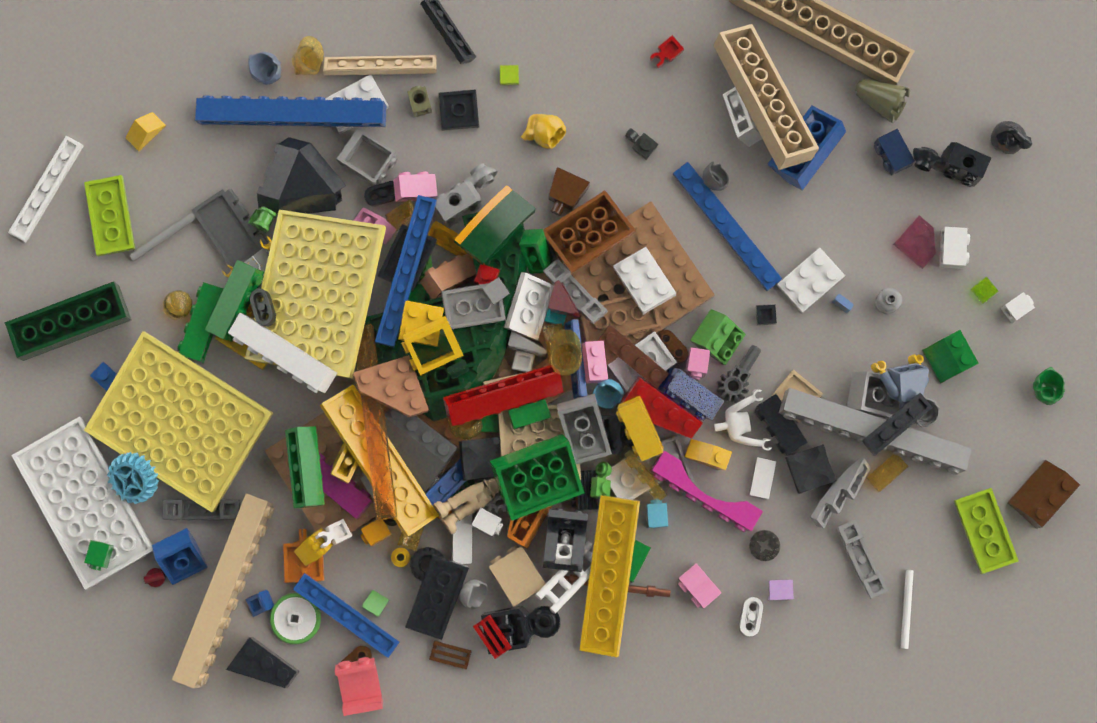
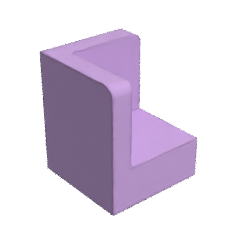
(780, 590)

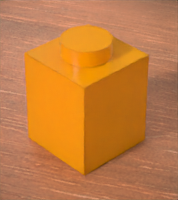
(375, 532)

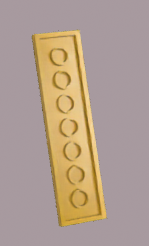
(347, 418)
(609, 576)

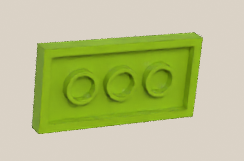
(109, 215)
(986, 531)

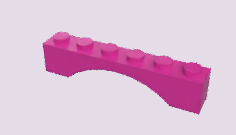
(671, 470)

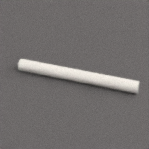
(906, 609)

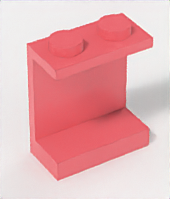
(359, 686)

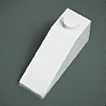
(741, 119)

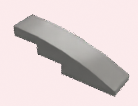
(845, 487)

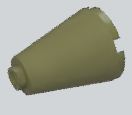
(883, 97)

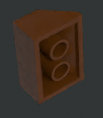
(1043, 494)

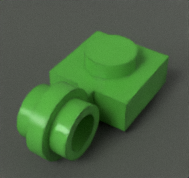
(600, 484)

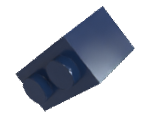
(894, 152)

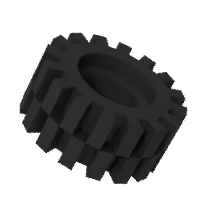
(418, 557)

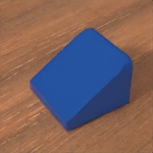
(260, 603)

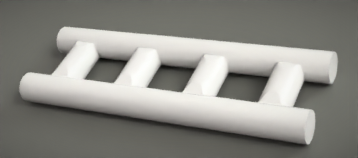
(570, 589)

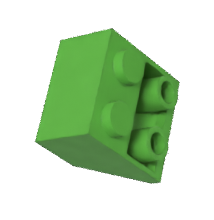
(718, 335)

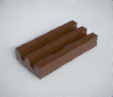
(466, 659)

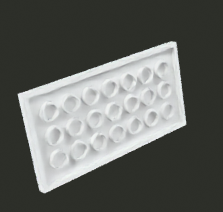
(76, 499)

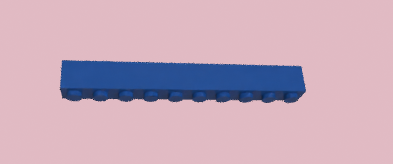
(291, 111)

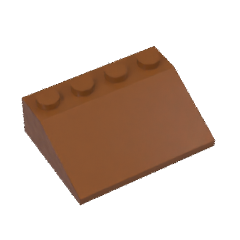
(588, 231)

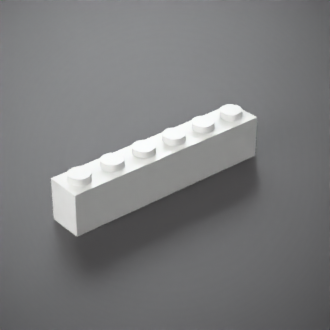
(283, 353)

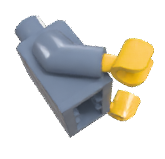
(904, 381)

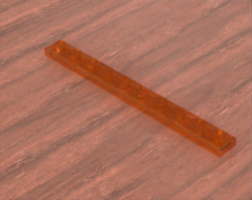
(376, 435)

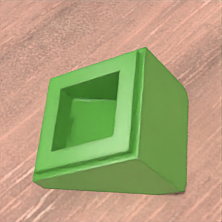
(375, 603)

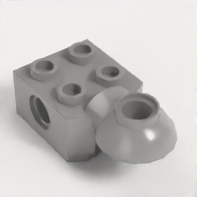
(465, 195)

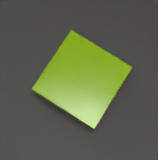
(509, 74)

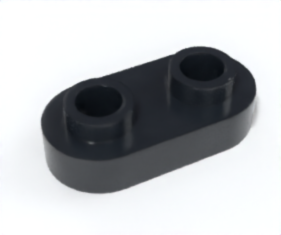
(382, 191)

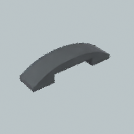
(193, 511)

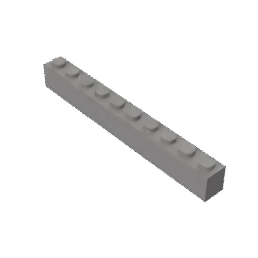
(859, 425)

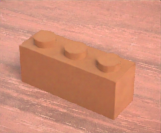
(449, 275)

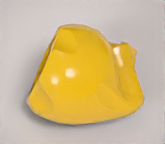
(545, 130)

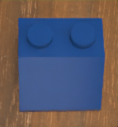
(179, 556)

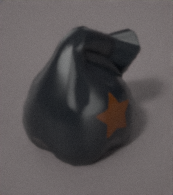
(1010, 137)

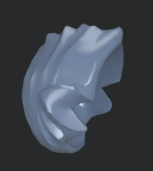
(264, 67)

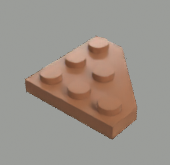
(393, 386)

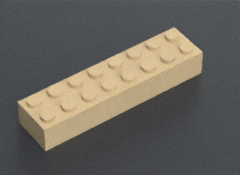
(765, 96)

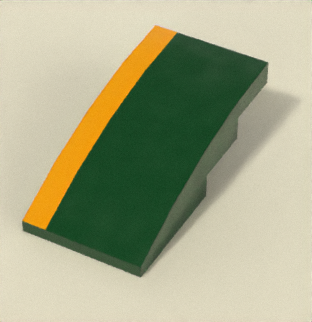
(494, 225)

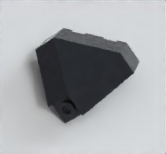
(299, 180)

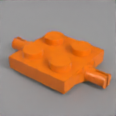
(294, 566)

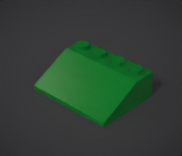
(537, 476)

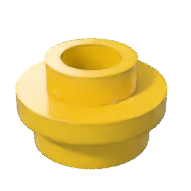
(396, 562)

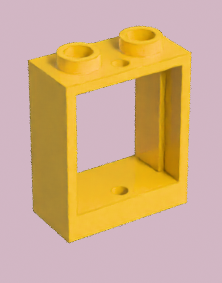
(425, 330)

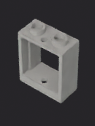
(351, 147)

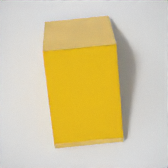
(144, 130)

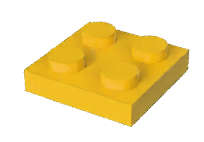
(417, 315)

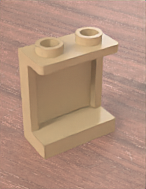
(516, 575)

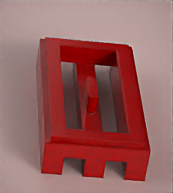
(485, 640)

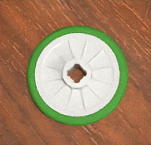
(282, 615)

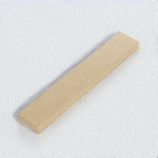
(380, 65)

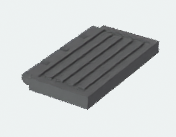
(227, 227)

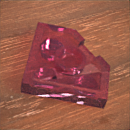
(918, 242)

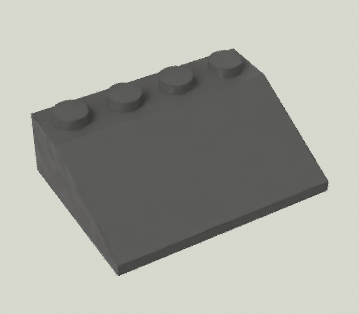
(419, 446)

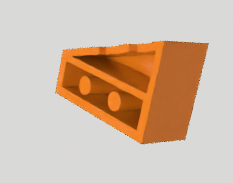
(525, 528)

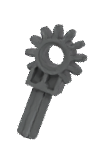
(738, 376)

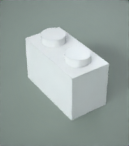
(954, 247)
(488, 523)

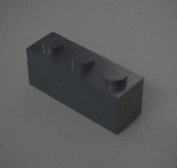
(784, 430)

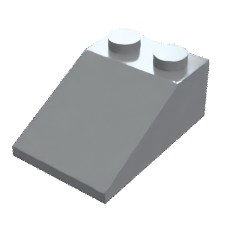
(870, 395)
(584, 428)

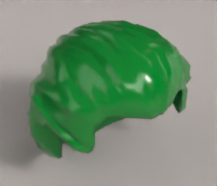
(1049, 386)

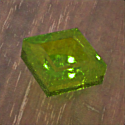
(984, 290)

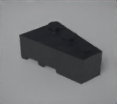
(262, 664)

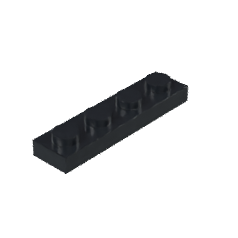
(448, 31)
(897, 424)

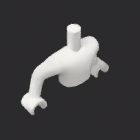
(739, 423)

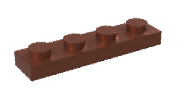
(633, 356)

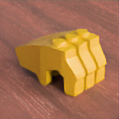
(310, 548)

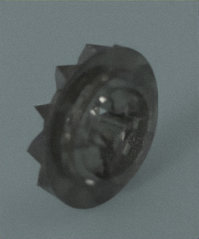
(773, 543)

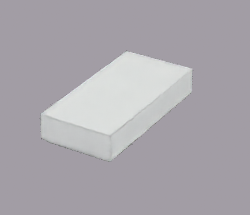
(762, 478)

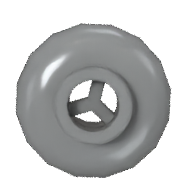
(886, 306)

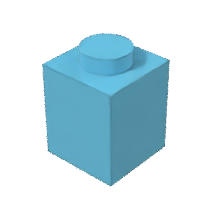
(657, 514)

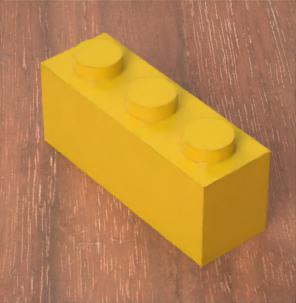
(639, 428)

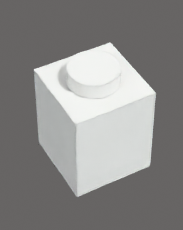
(1018, 307)

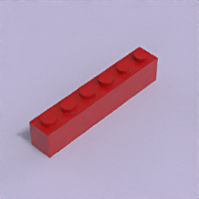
(502, 395)

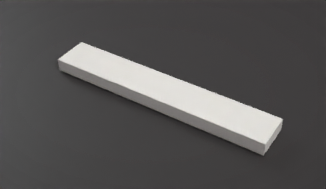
(45, 189)

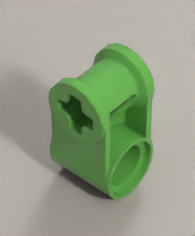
(262, 219)

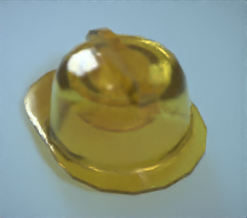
(308, 56)
(565, 352)

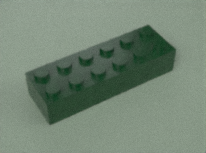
(68, 321)

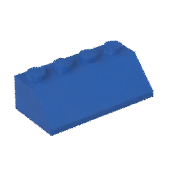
(827, 133)

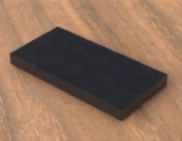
(437, 596)

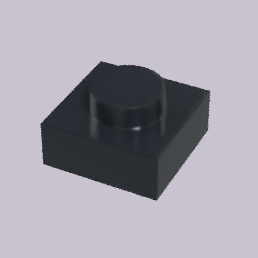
(766, 314)

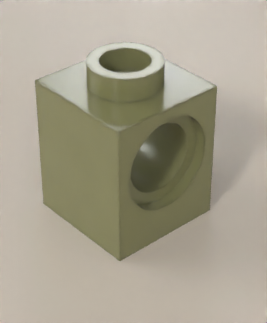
(422, 108)

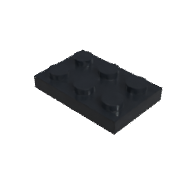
(390, 264)

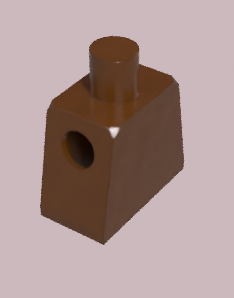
(566, 191)

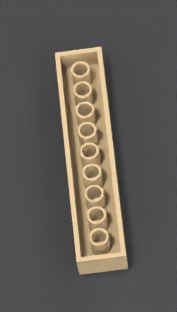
(835, 35)
(223, 591)

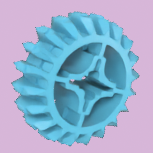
(134, 482)

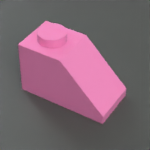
(369, 217)

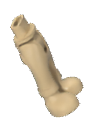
(476, 497)

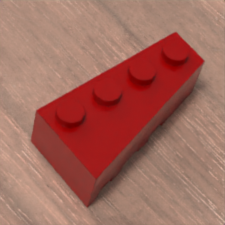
(663, 410)

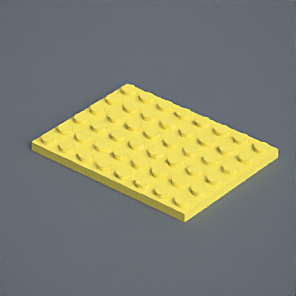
(321, 285)
(180, 420)

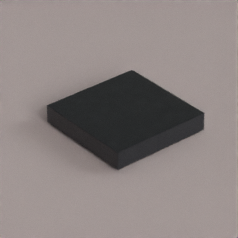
(458, 110)

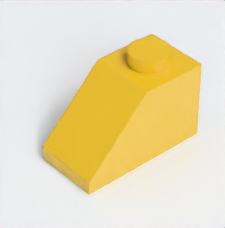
(708, 454)
(344, 465)

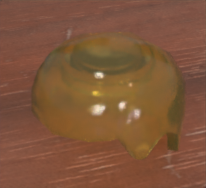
(177, 304)

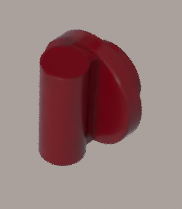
(155, 577)

